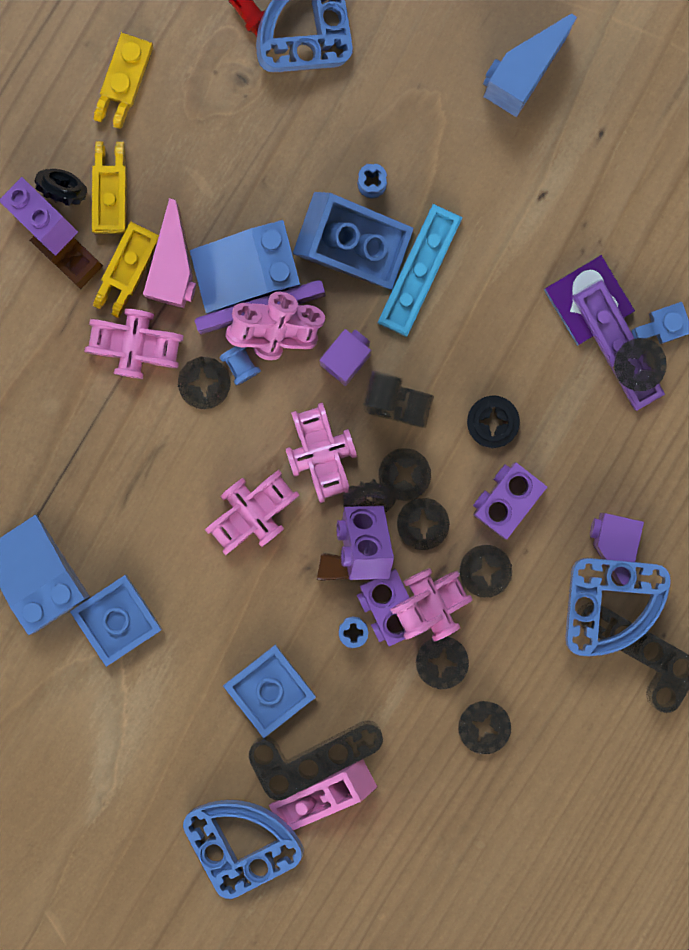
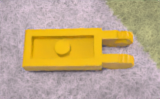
(123, 77)
(109, 191)
(127, 266)

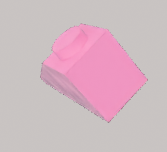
(170, 268)
(326, 796)

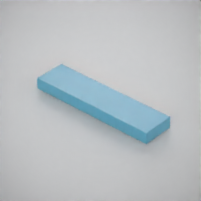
(419, 270)

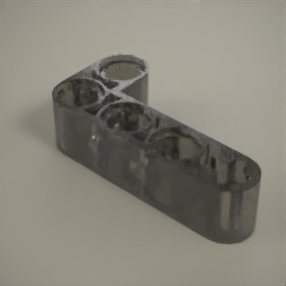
(392, 401)
(662, 663)
(319, 753)

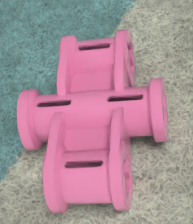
(275, 326)
(125, 342)
(317, 441)
(261, 505)
(431, 605)

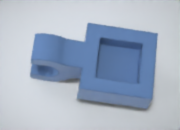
(666, 324)

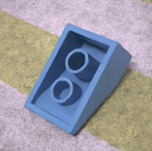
(521, 69)
(352, 239)
(244, 267)
(37, 576)

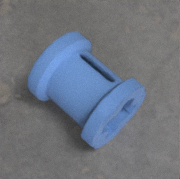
(372, 170)
(240, 364)
(361, 638)

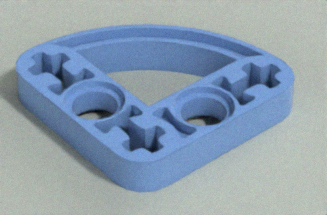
(326, 36)
(593, 591)
(229, 864)

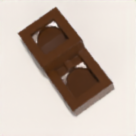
(73, 261)

